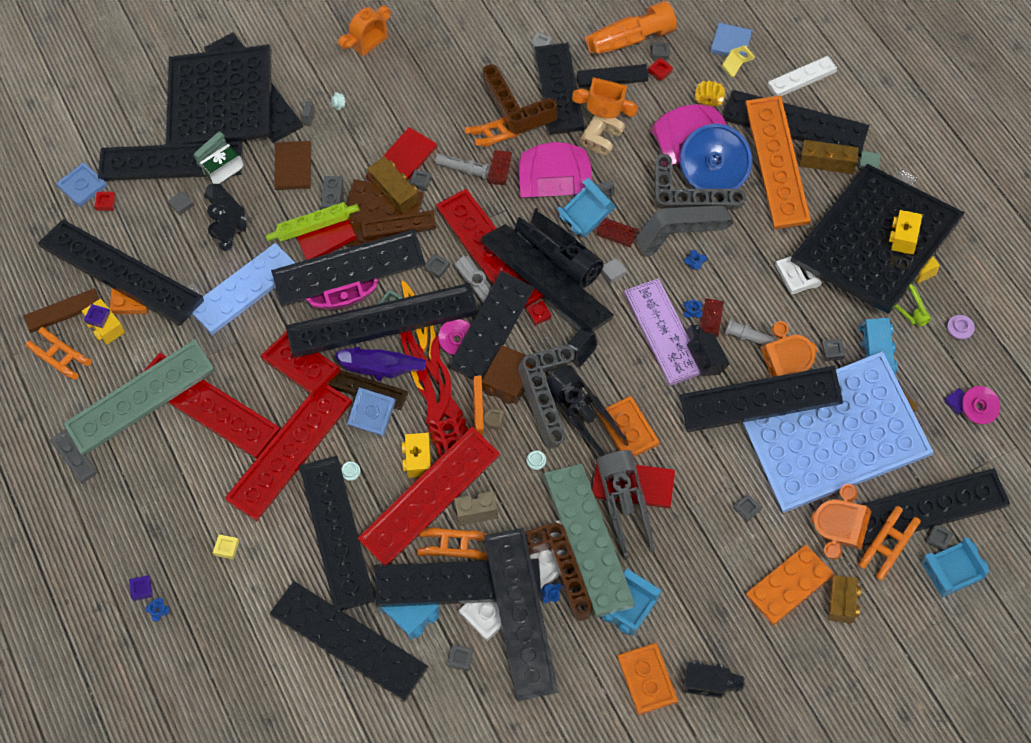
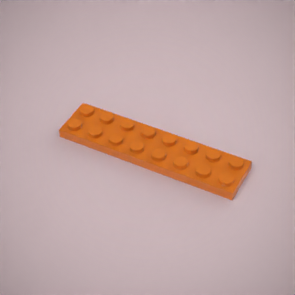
(777, 162)

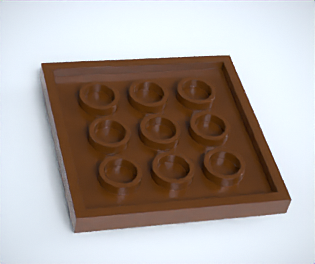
(372, 205)

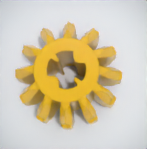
(709, 93)

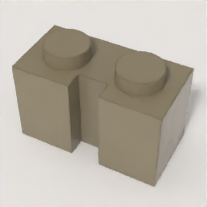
(476, 510)

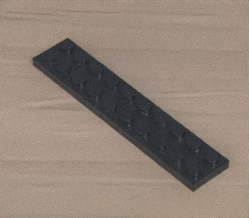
(121, 272)
(381, 320)

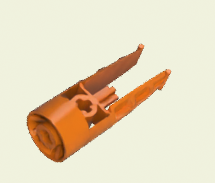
(628, 31)

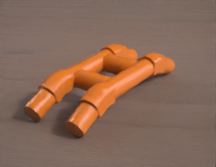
(491, 138)
(58, 344)
(878, 546)
(443, 550)

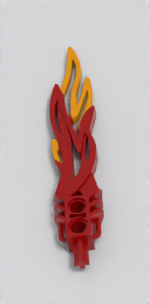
(446, 405)

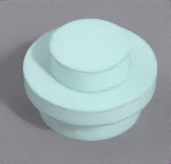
(338, 101)
(536, 460)
(350, 471)

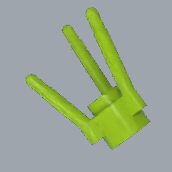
(921, 316)

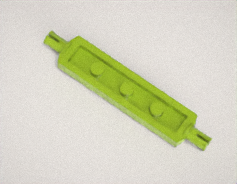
(312, 221)

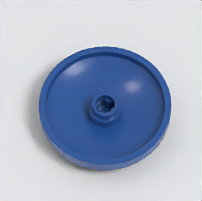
(715, 158)

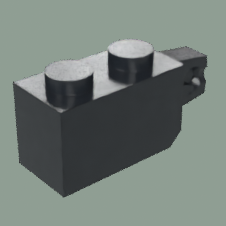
(706, 351)
(711, 680)

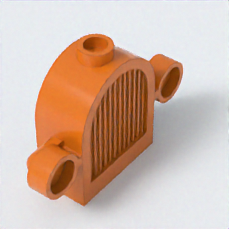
(366, 30)
(605, 99)
(788, 353)
(842, 522)

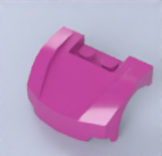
(677, 125)
(553, 170)
(343, 296)

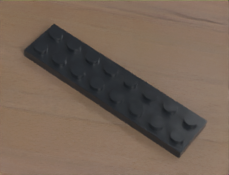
(283, 118)
(803, 122)
(153, 161)
(347, 266)
(547, 278)
(761, 399)
(939, 503)
(336, 534)
(438, 583)
(520, 614)
(349, 641)

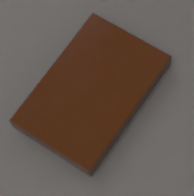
(292, 165)

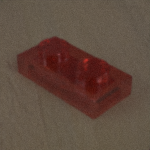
(500, 167)
(617, 232)
(712, 316)

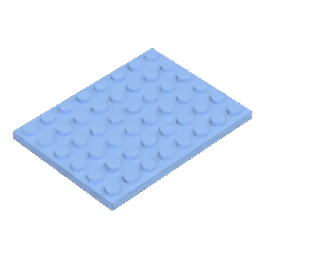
(841, 444)

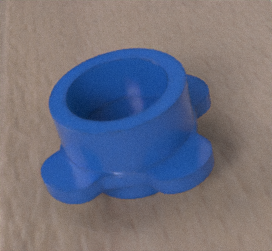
(695, 264)
(693, 304)
(550, 592)
(156, 615)

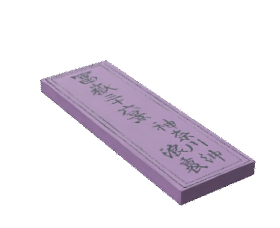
(662, 331)

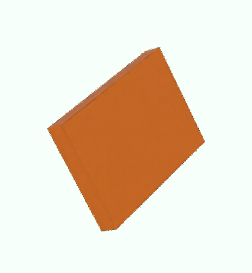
(478, 404)
(633, 426)
(647, 679)

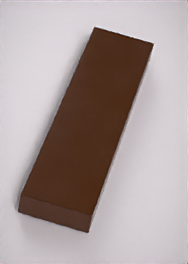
(398, 224)
(60, 311)

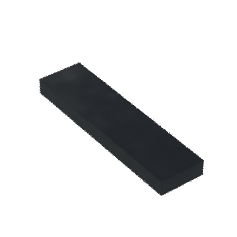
(618, 75)

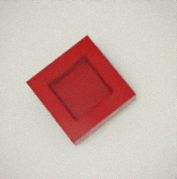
(660, 69)
(105, 201)
(538, 313)

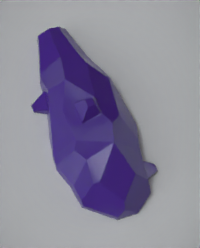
(379, 362)

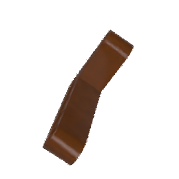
(517, 118)
(562, 562)

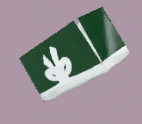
(221, 164)

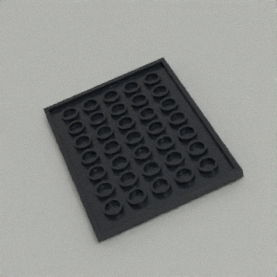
(853, 238)

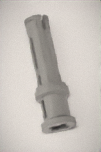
(470, 167)
(744, 332)

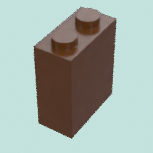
(503, 376)

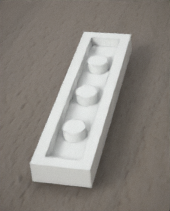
(802, 76)

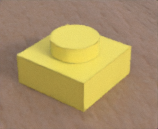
(226, 546)

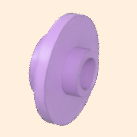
(961, 327)

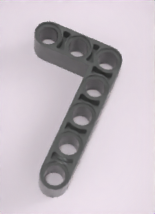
(690, 194)
(680, 221)
(543, 391)

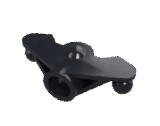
(227, 213)

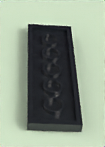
(558, 83)
(491, 326)

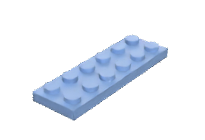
(241, 290)

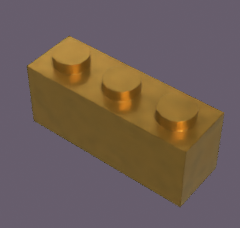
(829, 157)
(393, 184)

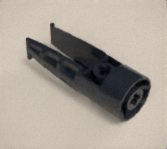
(561, 248)
(566, 385)

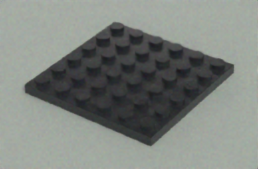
(219, 93)

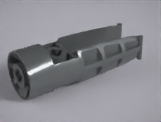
(616, 468)

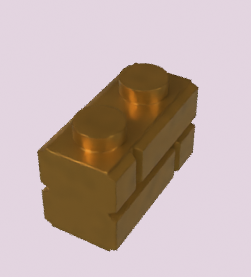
(843, 599)

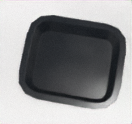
(584, 345)

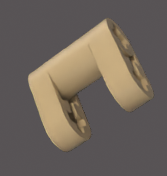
(591, 136)

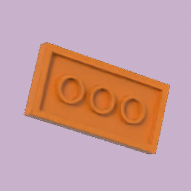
(789, 585)

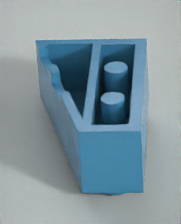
(878, 339)

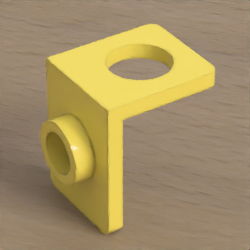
(735, 59)

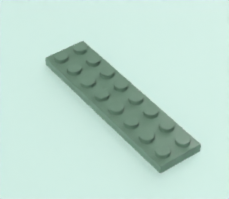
(139, 397)
(589, 540)

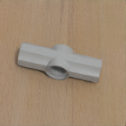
(470, 274)

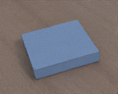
(729, 38)
(81, 184)
(371, 411)

